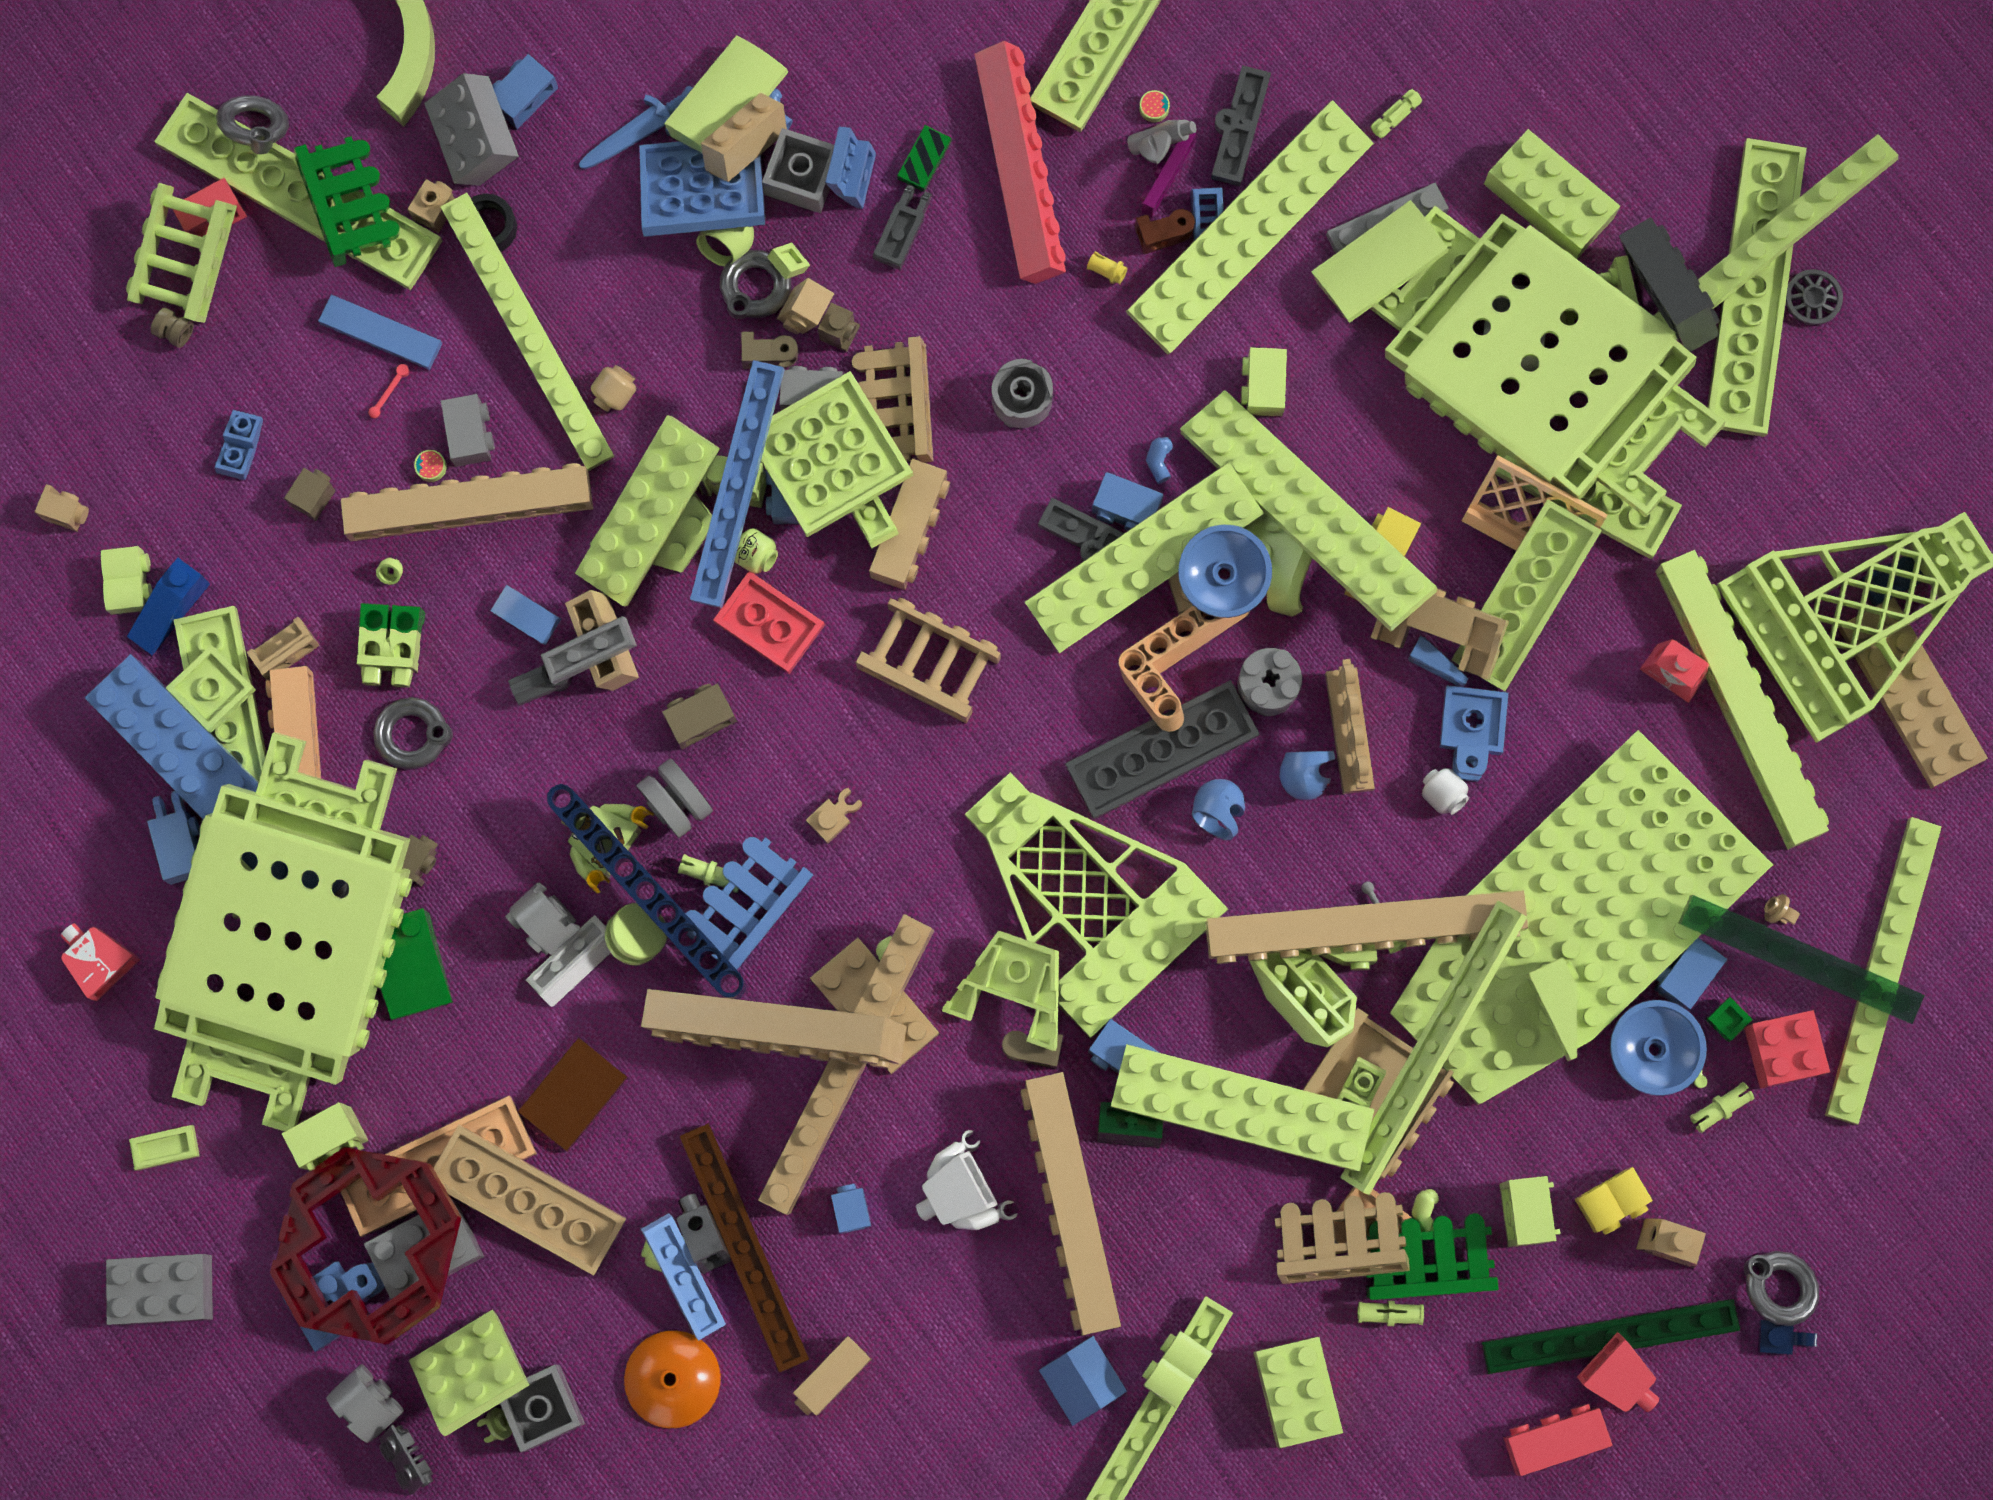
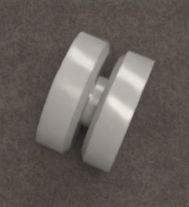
(671, 800)

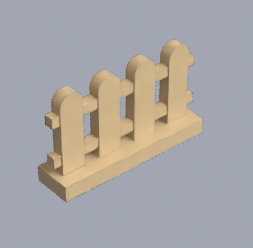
(901, 388)
(1349, 729)
(1358, 1261)

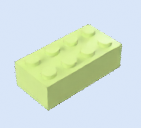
(1551, 194)

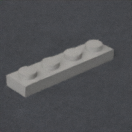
(1423, 199)

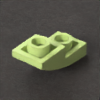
(1362, 1083)

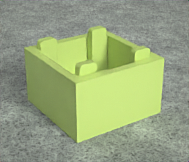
(324, 1135)
(1528, 1211)

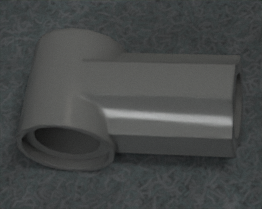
(535, 685)

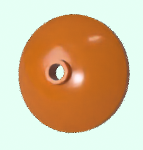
(695, 1385)

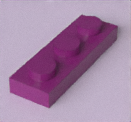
(1166, 174)

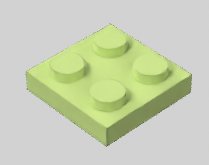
(210, 688)

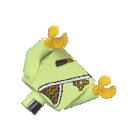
(620, 821)

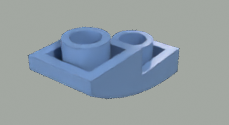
(240, 445)
(525, 615)

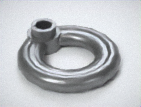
(258, 138)
(753, 308)
(425, 754)
(1764, 1305)

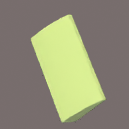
(723, 90)
(1380, 261)

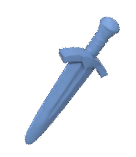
(635, 130)

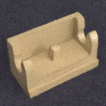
(284, 648)

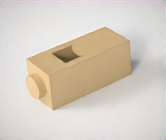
(831, 1377)

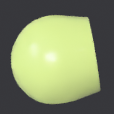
(737, 240)

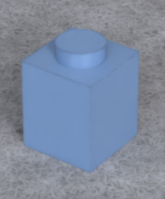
(851, 1209)

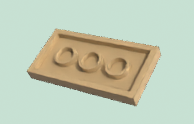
(844, 983)

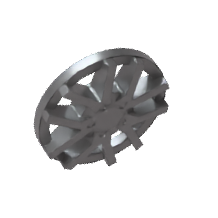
(1814, 297)

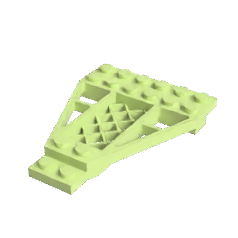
(1798, 646)
(1143, 940)

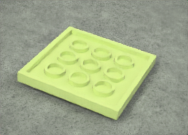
(831, 454)

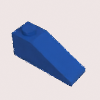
(169, 600)

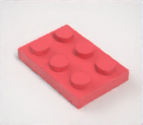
(769, 622)

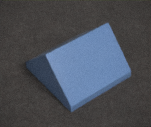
(1083, 1380)

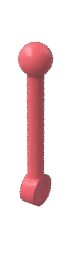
(402, 371)

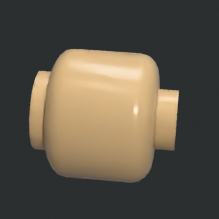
(613, 388)

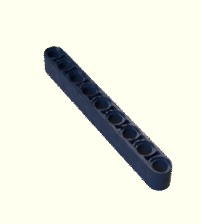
(636, 880)

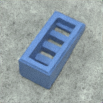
(1205, 193)
(1432, 660)

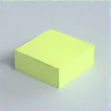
(788, 260)

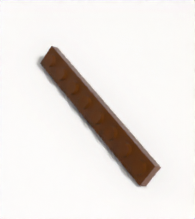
(744, 1248)

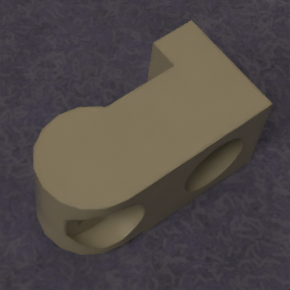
(778, 352)
(1018, 1049)

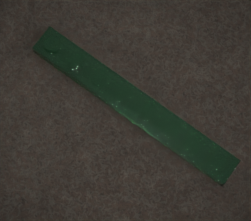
(1801, 959)

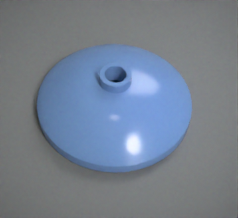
(1228, 549)
(1679, 1044)

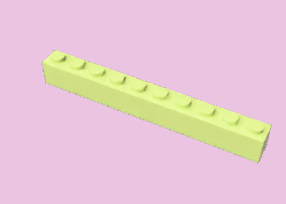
(1742, 699)

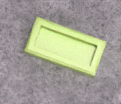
(164, 1147)

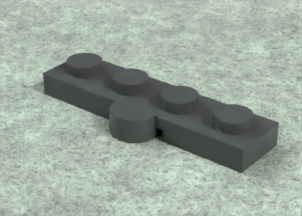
(1239, 125)
(1077, 528)

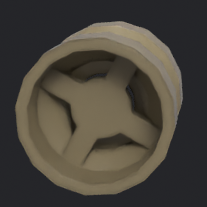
(173, 328)

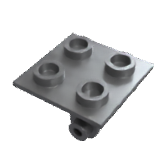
(394, 1448)

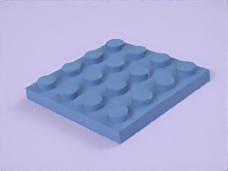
(687, 198)

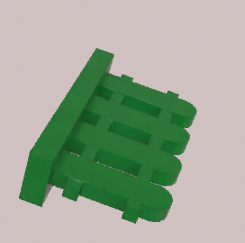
(344, 213)
(1445, 1260)

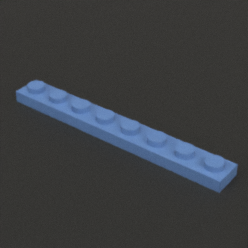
(737, 484)

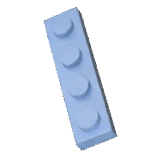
(683, 1276)

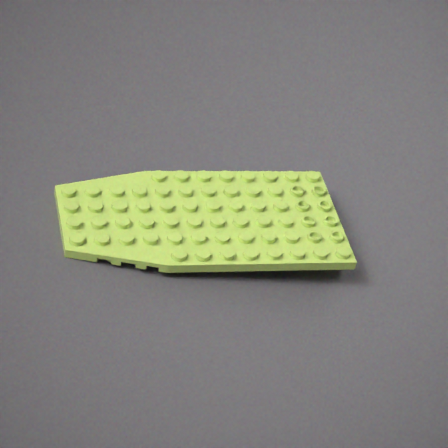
(1601, 892)

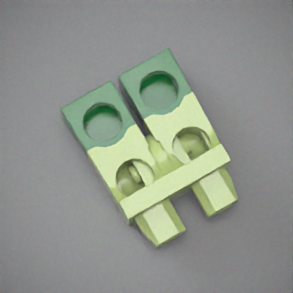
(389, 642)

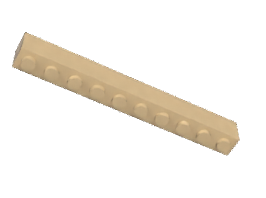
(1354, 926)
(841, 1078)

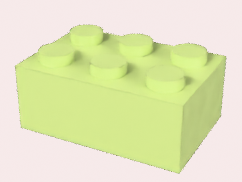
(1298, 1392)

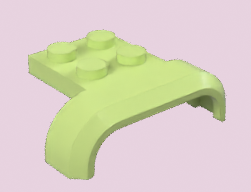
(1288, 565)

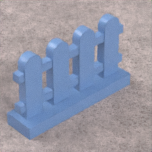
(762, 895)

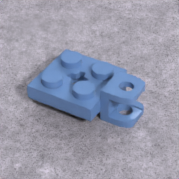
(1470, 743)
(334, 1284)

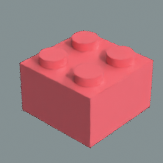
(1787, 1049)

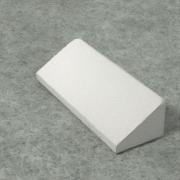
(570, 962)

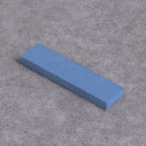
(380, 332)

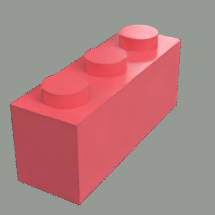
(1557, 1440)

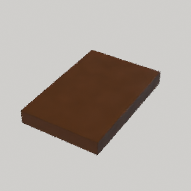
(573, 1094)

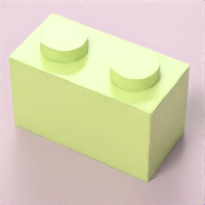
(1265, 381)

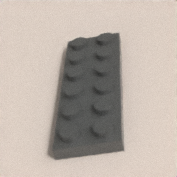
(1154, 757)

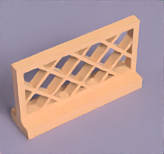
(1500, 525)

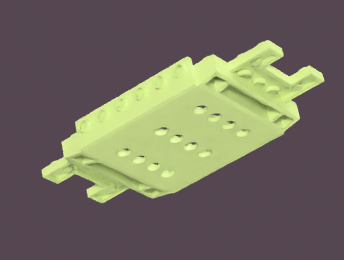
(1625, 417)
(308, 828)

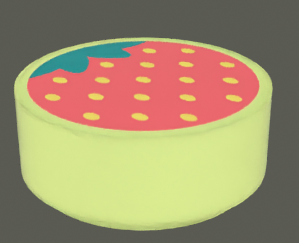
(1154, 106)
(430, 465)

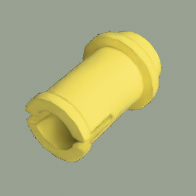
(1107, 268)

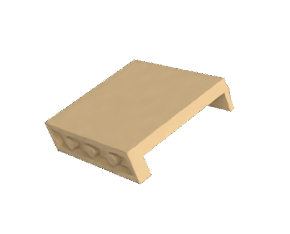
(1387, 1052)

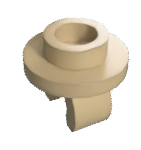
(1778, 910)

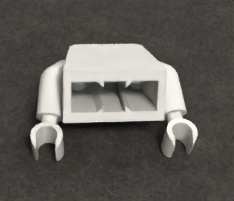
(959, 1191)

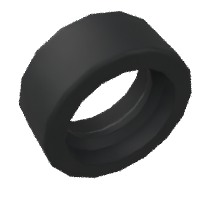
(493, 201)

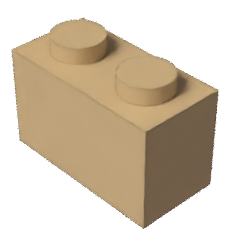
(805, 306)

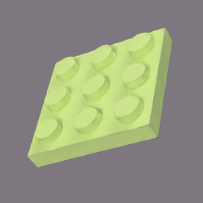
(468, 1373)

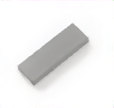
(588, 650)

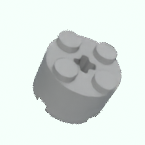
(1035, 383)
(1278, 666)
(543, 919)
(364, 1404)

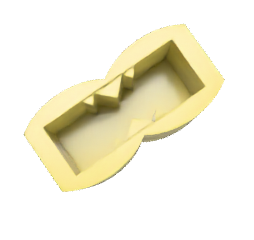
(1614, 1200)

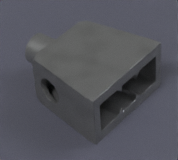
(705, 1244)

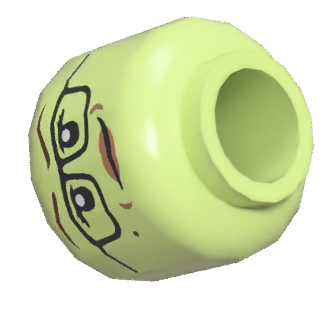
(756, 551)

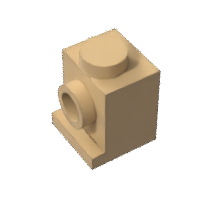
(61, 508)

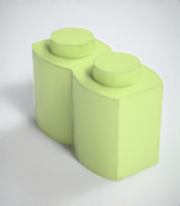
(125, 579)
(1176, 1369)

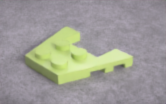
(685, 537)
(1019, 973)

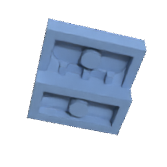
(850, 167)

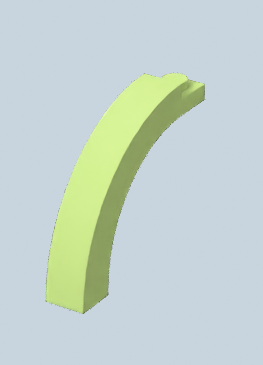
(413, 74)

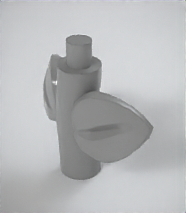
(1156, 140)

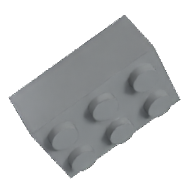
(471, 129)
(394, 1267)
(159, 1289)

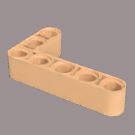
(1176, 649)

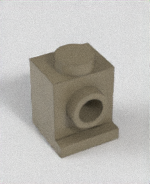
(838, 327)
(420, 858)

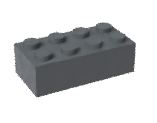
(1670, 284)

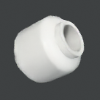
(1445, 791)

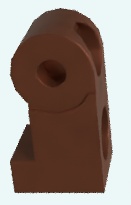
(1164, 231)

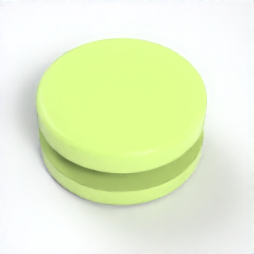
(633, 935)

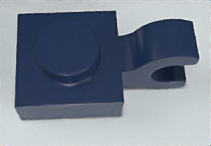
(1781, 1338)

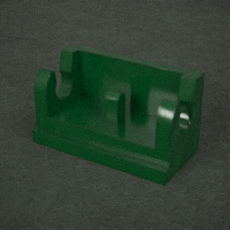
(1128, 1128)

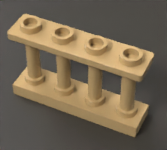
(929, 690)

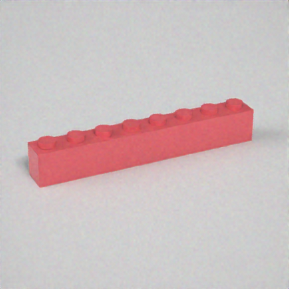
(1020, 162)

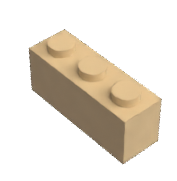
(743, 137)
(589, 613)

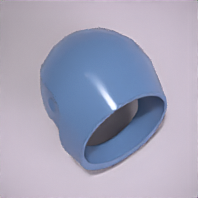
(1301, 773)
(1218, 801)

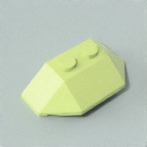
(1308, 996)

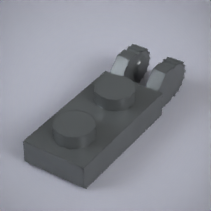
(901, 230)

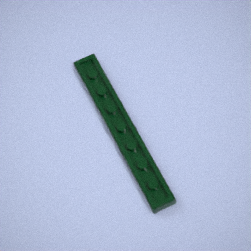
(1589, 1339)

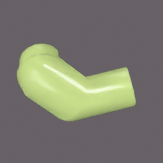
(1423, 1208)

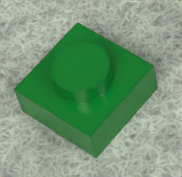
(1729, 1019)

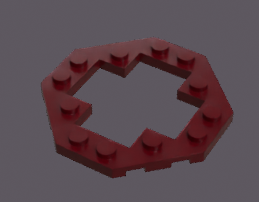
(428, 1257)

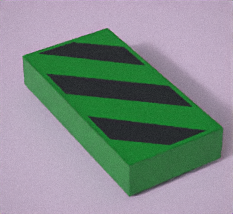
(924, 158)

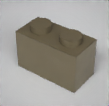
(699, 715)

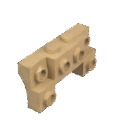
(1455, 622)

